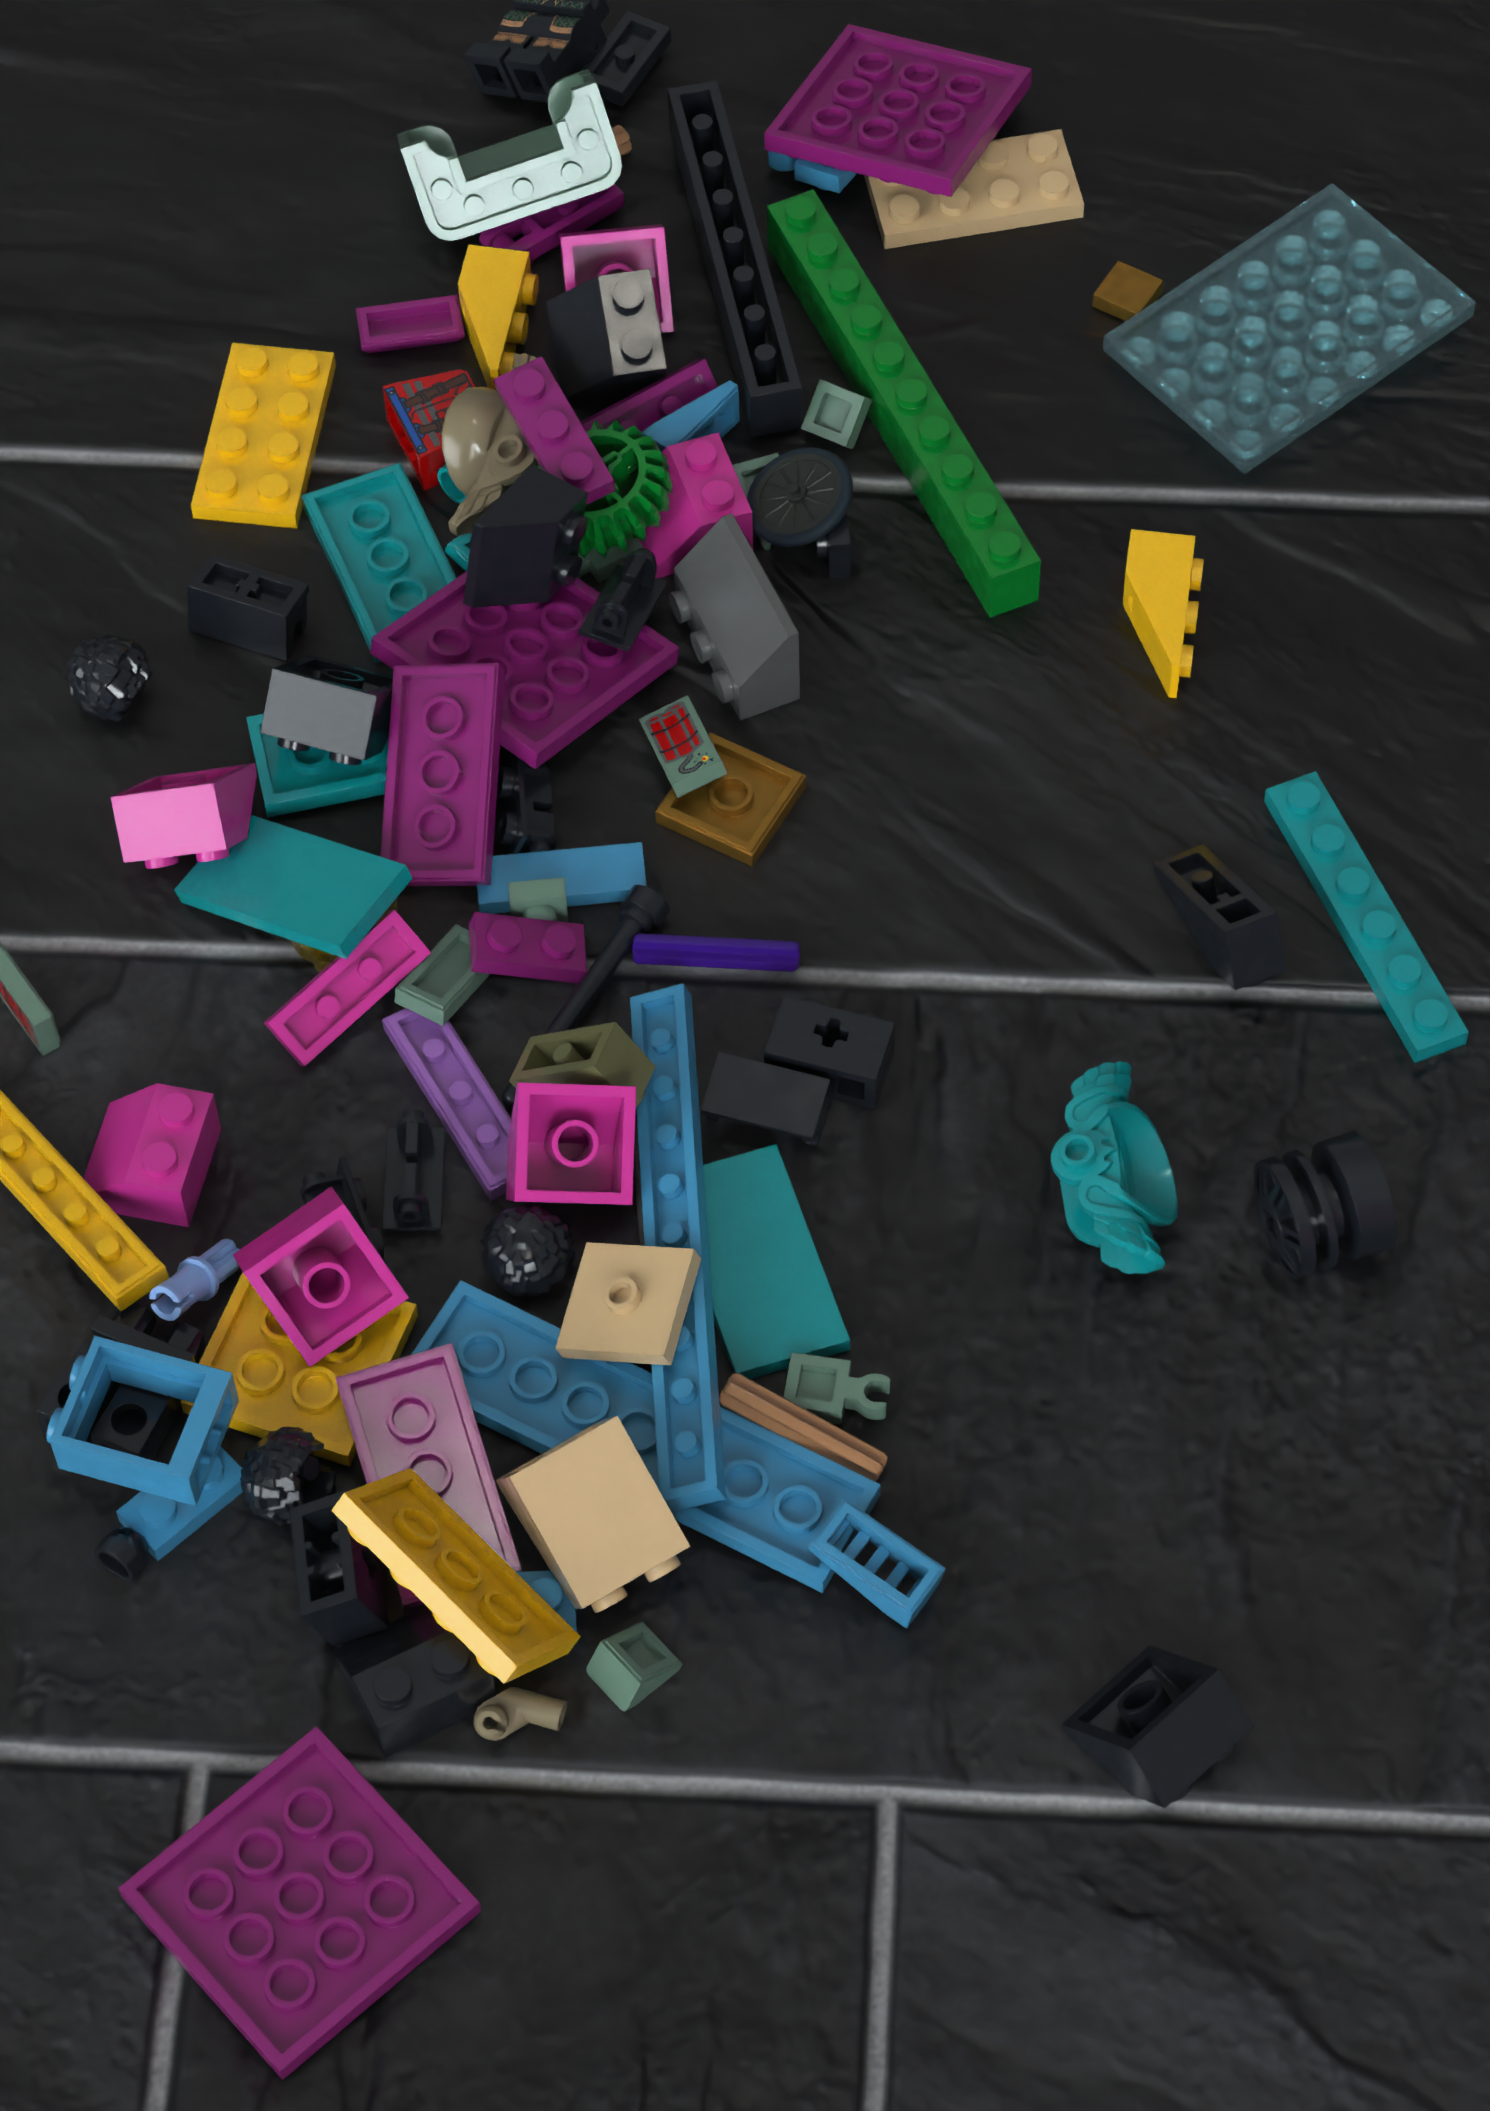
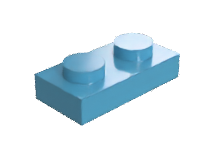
(170, 1522)

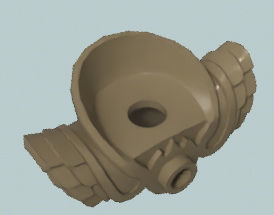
(482, 450)

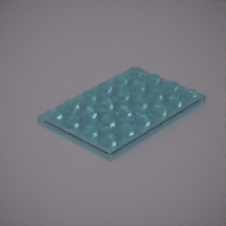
(1288, 327)

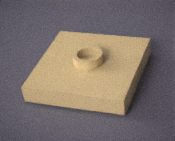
(628, 1303)

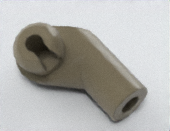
(514, 1710)

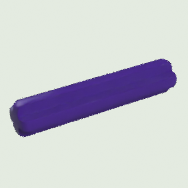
(716, 952)

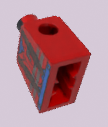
(417, 417)

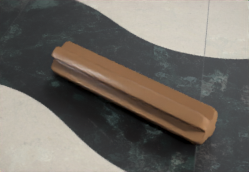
(801, 1426)

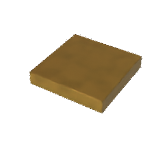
(739, 809)

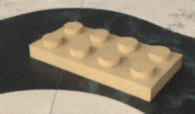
(1009, 187)

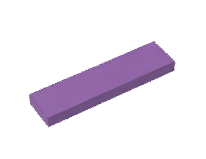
(456, 1094)

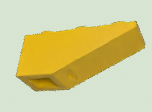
(493, 304)
(1157, 603)

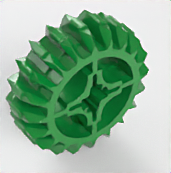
(640, 486)

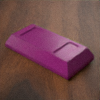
(410, 324)

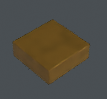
(1126, 291)

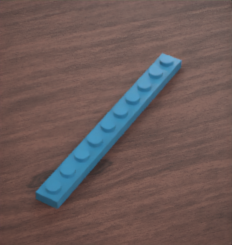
(676, 1217)

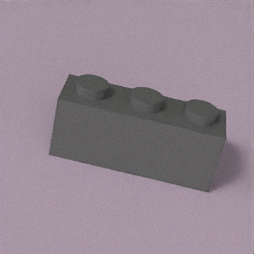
(737, 622)

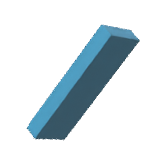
(590, 874)

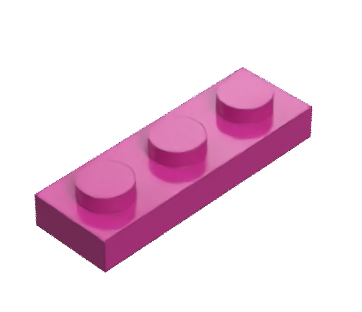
(347, 988)

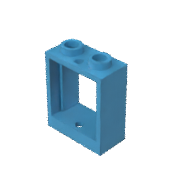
(107, 1361)

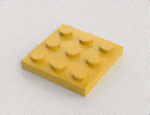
(277, 1383)

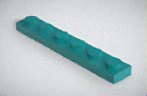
(1366, 917)

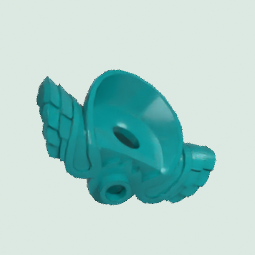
(1114, 1171)

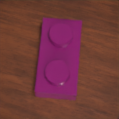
(527, 947)

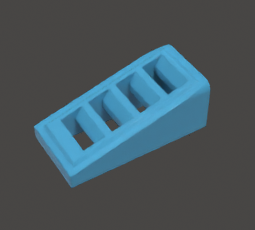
(706, 415)
(889, 1545)

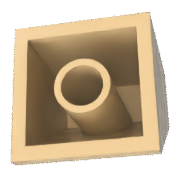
(595, 1515)

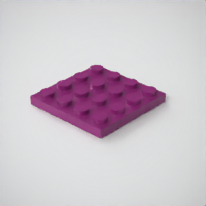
(898, 110)
(553, 676)
(299, 1901)

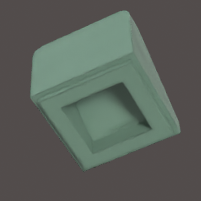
(631, 1665)

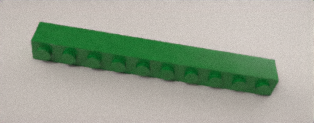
(904, 405)

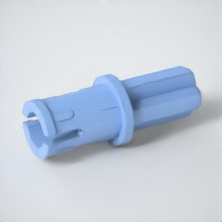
(195, 1280)

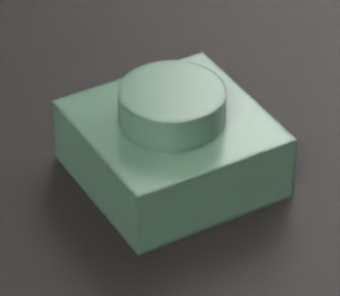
(836, 414)
(539, 899)

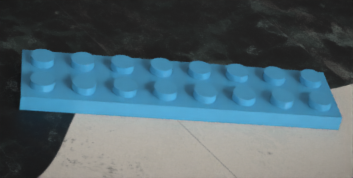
(533, 1395)

